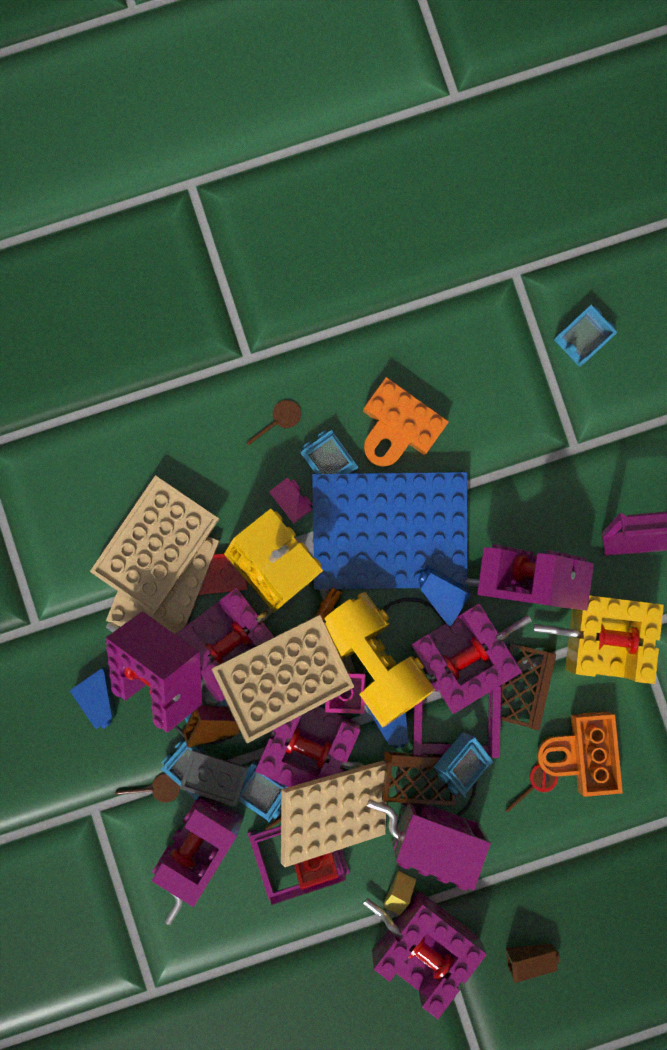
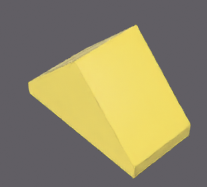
(399, 893)

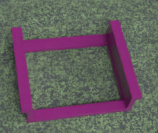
(640, 534)
(493, 746)
(293, 891)

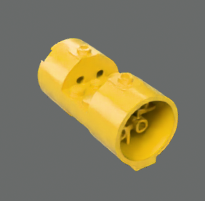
(395, 688)

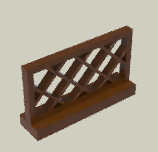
(541, 692)
(413, 761)

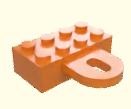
(401, 421)
(589, 752)

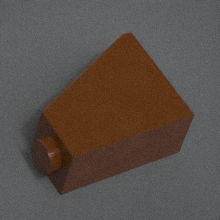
(209, 725)
(531, 961)

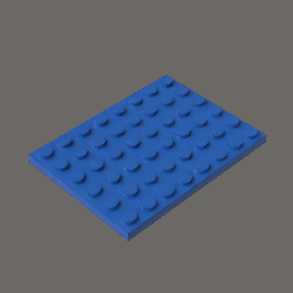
(389, 528)

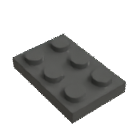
(214, 778)

